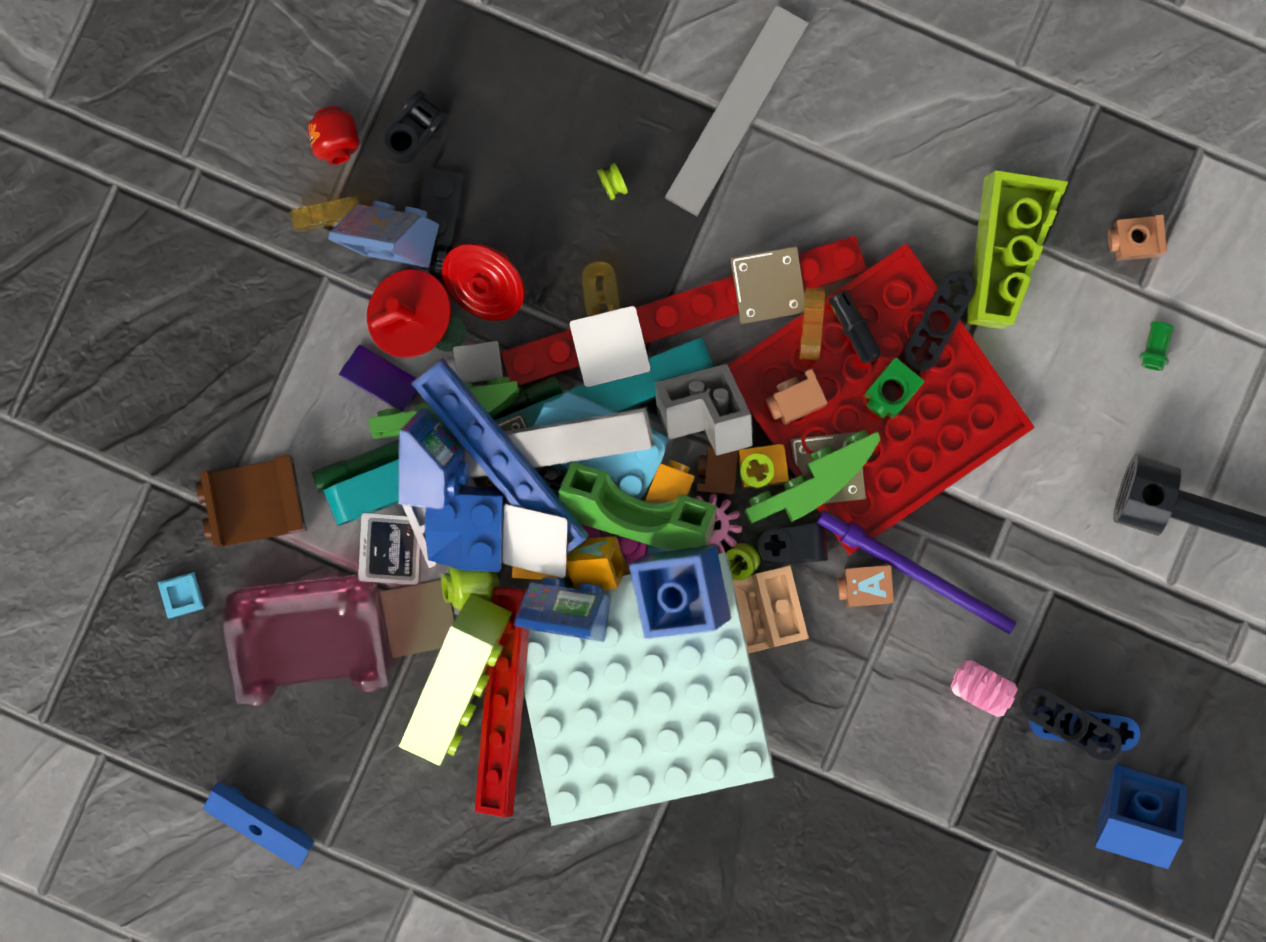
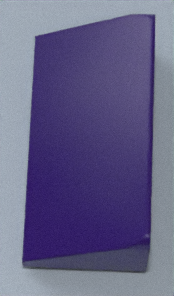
(380, 378)

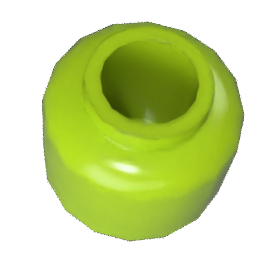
(459, 584)

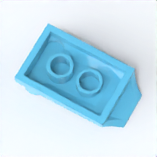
(630, 470)

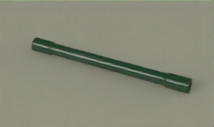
(365, 462)

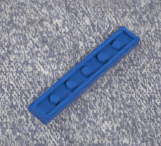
(492, 447)

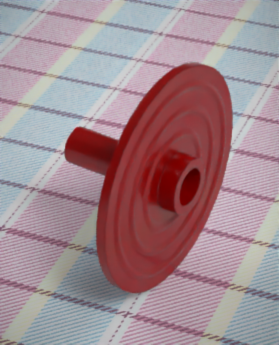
(483, 281)
(408, 313)

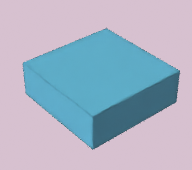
(181, 595)

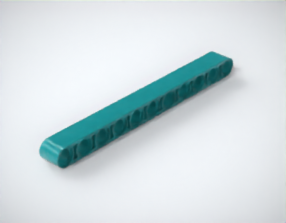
(380, 486)

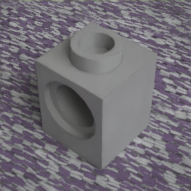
(477, 362)

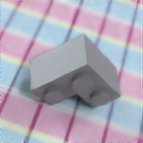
(705, 402)

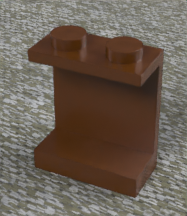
(251, 502)

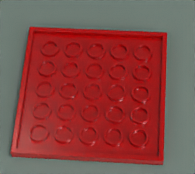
(940, 434)

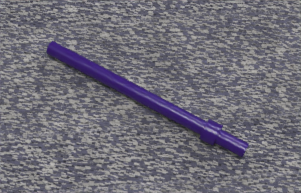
(854, 536)

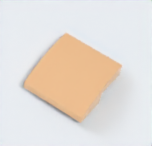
(770, 609)

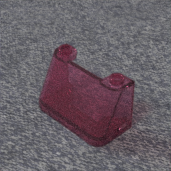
(304, 636)

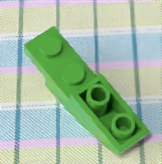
(493, 397)
(829, 474)

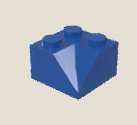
(467, 530)
(680, 592)

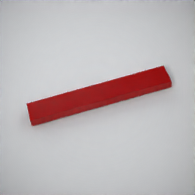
(503, 713)

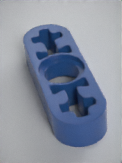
(1114, 721)

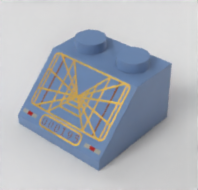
(388, 233)

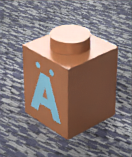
(866, 586)

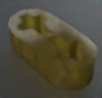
(322, 214)
(592, 296)
(812, 323)

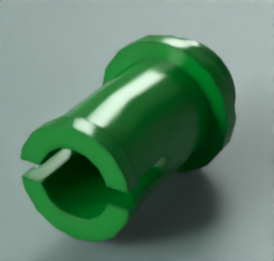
(1157, 346)

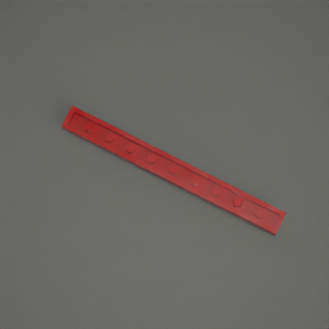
(681, 312)

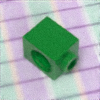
(904, 377)

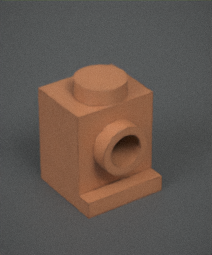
(1126, 248)
(796, 398)

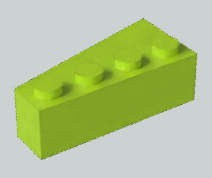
(1009, 242)

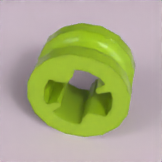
(612, 181)
(761, 460)
(749, 554)

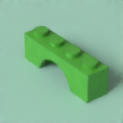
(602, 505)

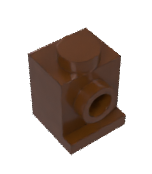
(718, 472)

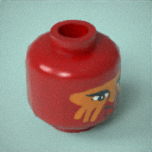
(333, 135)

